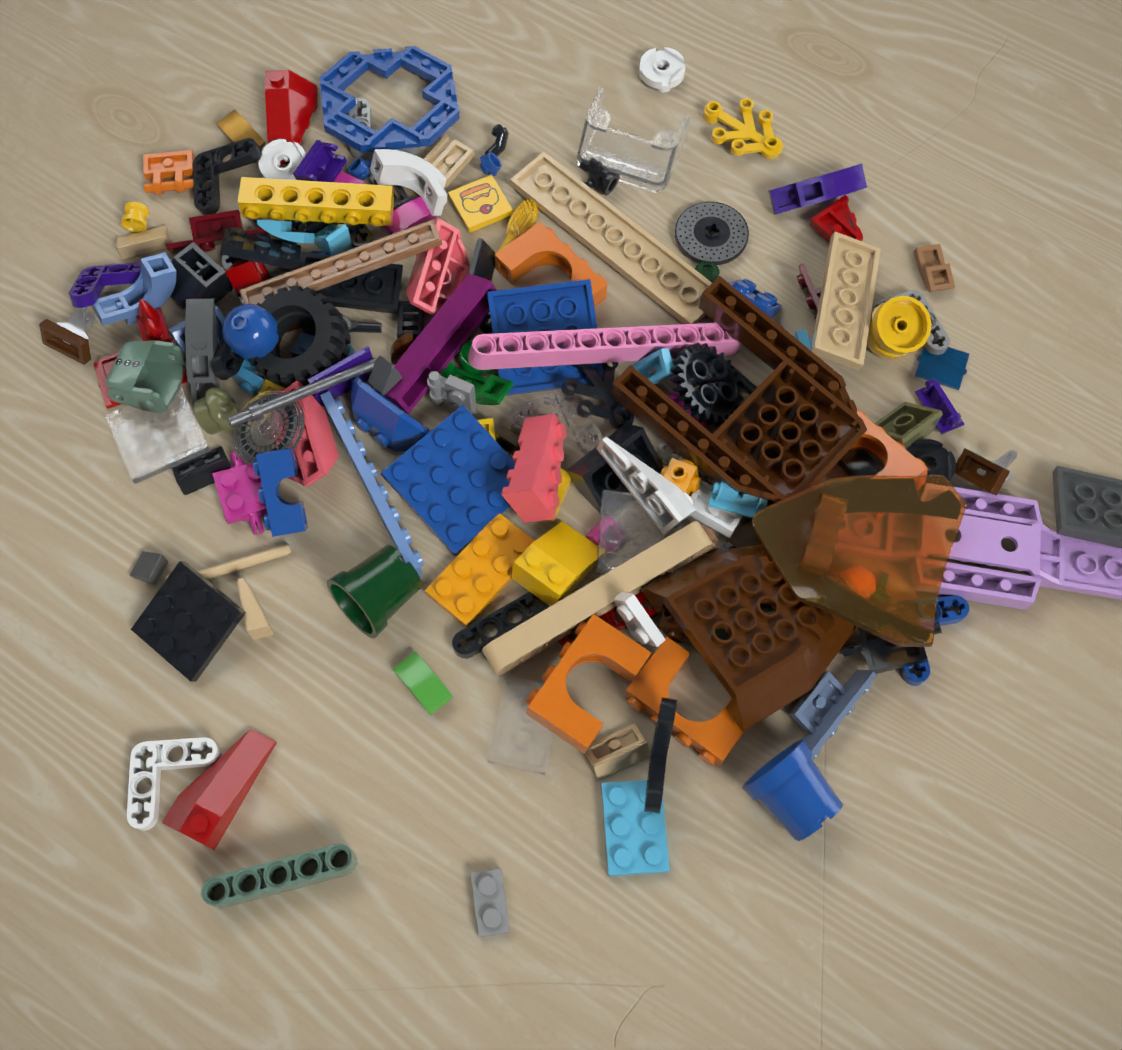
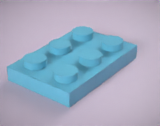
(633, 837)

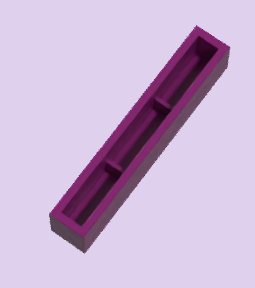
(440, 340)

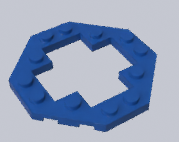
(393, 133)

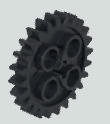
(704, 367)

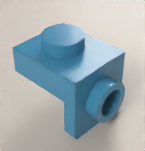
(247, 380)

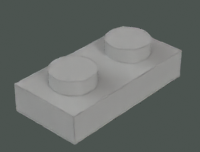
(490, 903)

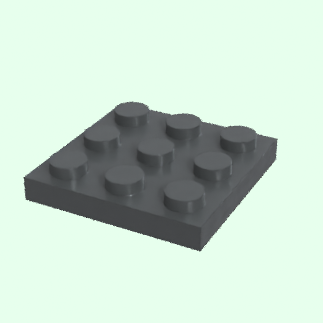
(1088, 506)

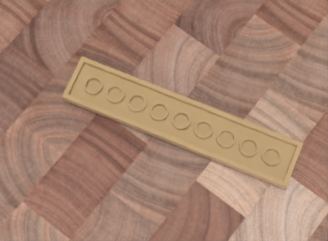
(613, 237)

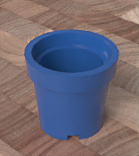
(794, 791)

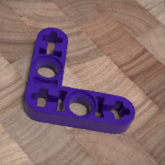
(94, 279)

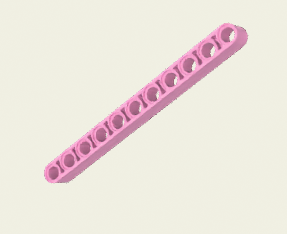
(593, 345)

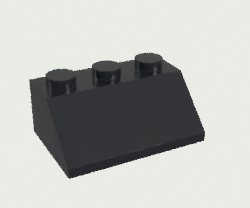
(594, 474)

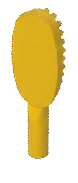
(520, 221)

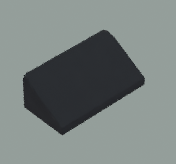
(483, 260)
(198, 471)

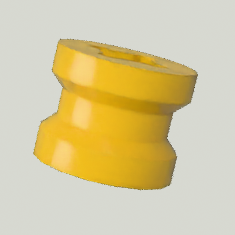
(135, 217)

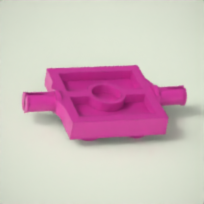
(240, 494)

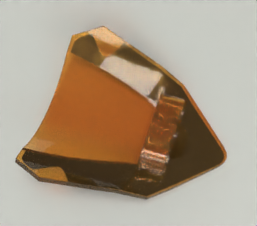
(867, 550)

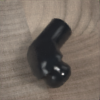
(501, 140)

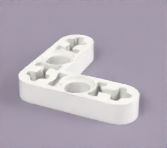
(156, 763)

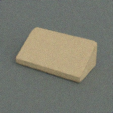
(143, 242)
(617, 751)

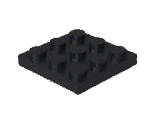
(188, 621)

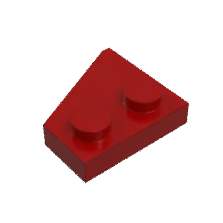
(837, 219)

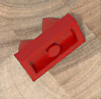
(152, 323)

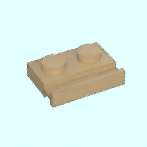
(449, 157)

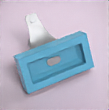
(657, 368)

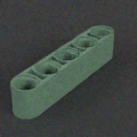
(265, 873)

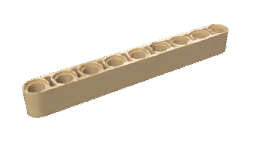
(596, 598)

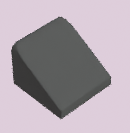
(383, 376)
(149, 567)

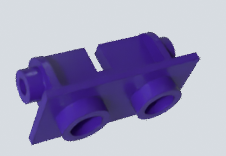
(935, 397)

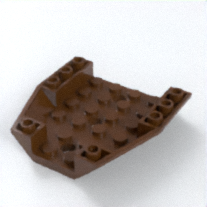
(767, 655)

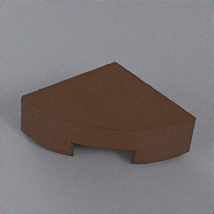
(400, 346)

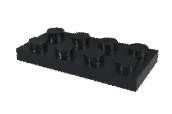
(369, 291)

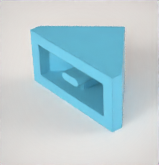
(333, 239)

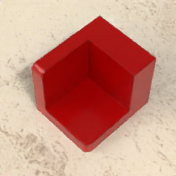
(246, 273)

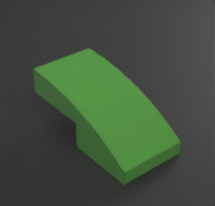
(423, 683)

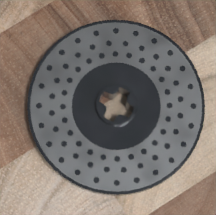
(720, 248)

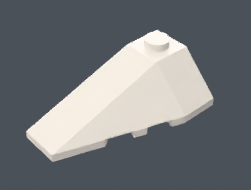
(654, 493)

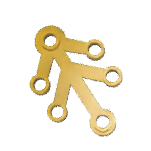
(766, 144)

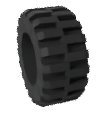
(327, 347)

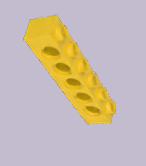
(298, 201)

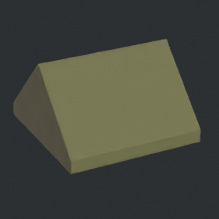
(910, 423)

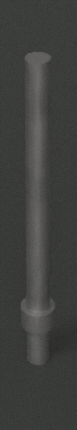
(256, 411)

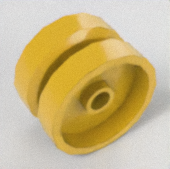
(898, 327)

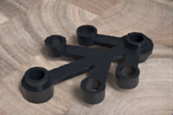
(599, 390)

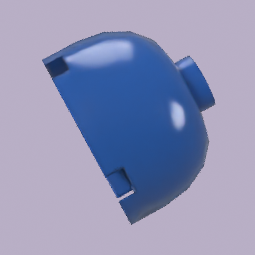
(250, 331)

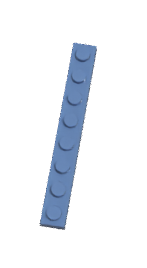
(367, 475)

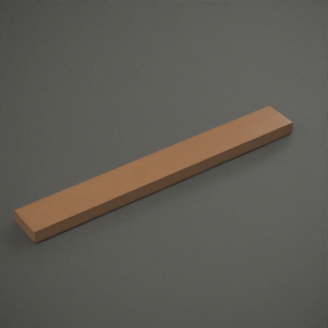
(350, 263)

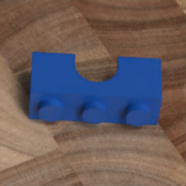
(282, 516)

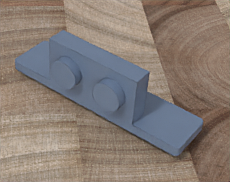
(827, 705)

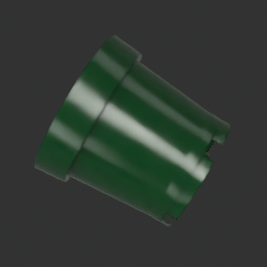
(375, 589)

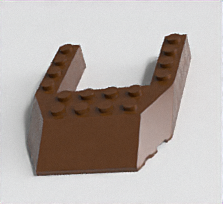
(781, 434)

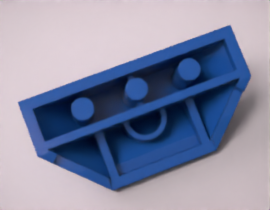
(383, 418)

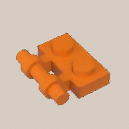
(168, 165)

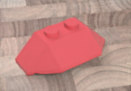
(438, 270)
(317, 446)

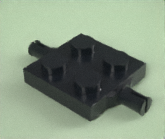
(883, 655)

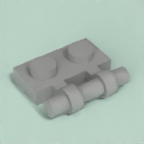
(452, 391)

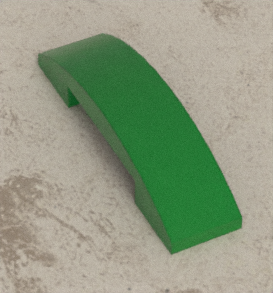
(487, 390)

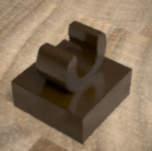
(508, 438)

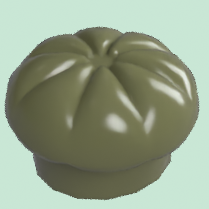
(214, 409)

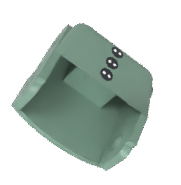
(146, 375)

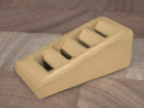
(255, 619)

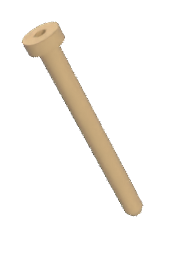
(245, 562)

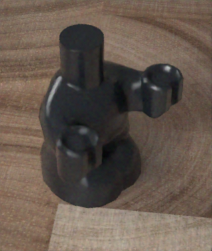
(599, 176)

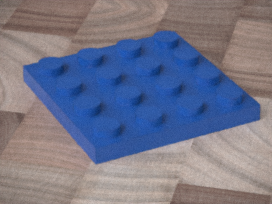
(543, 309)
(453, 479)

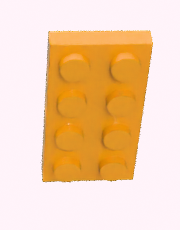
(479, 571)

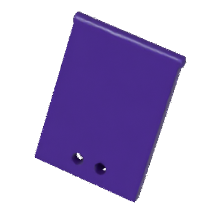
(342, 388)

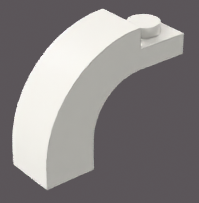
(413, 172)

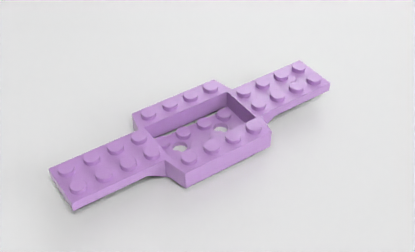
(1046, 556)

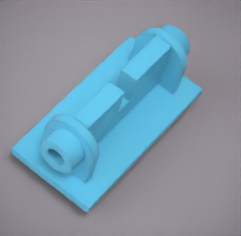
(729, 500)

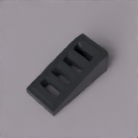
(409, 322)

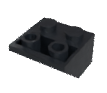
(198, 277)

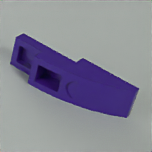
(818, 189)

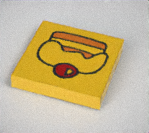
(480, 203)

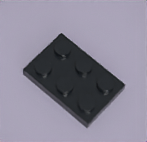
(260, 248)

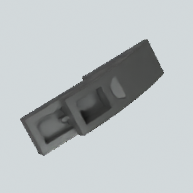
(201, 346)

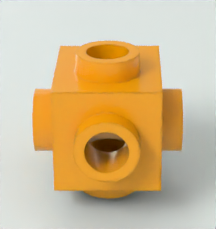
(683, 475)

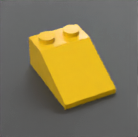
(555, 563)

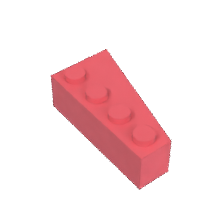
(537, 469)

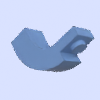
(154, 286)

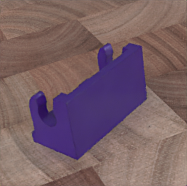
(320, 163)

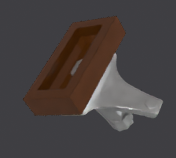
(70, 336)
(984, 472)

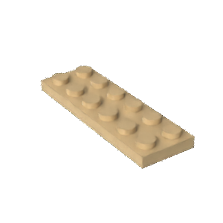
(846, 301)

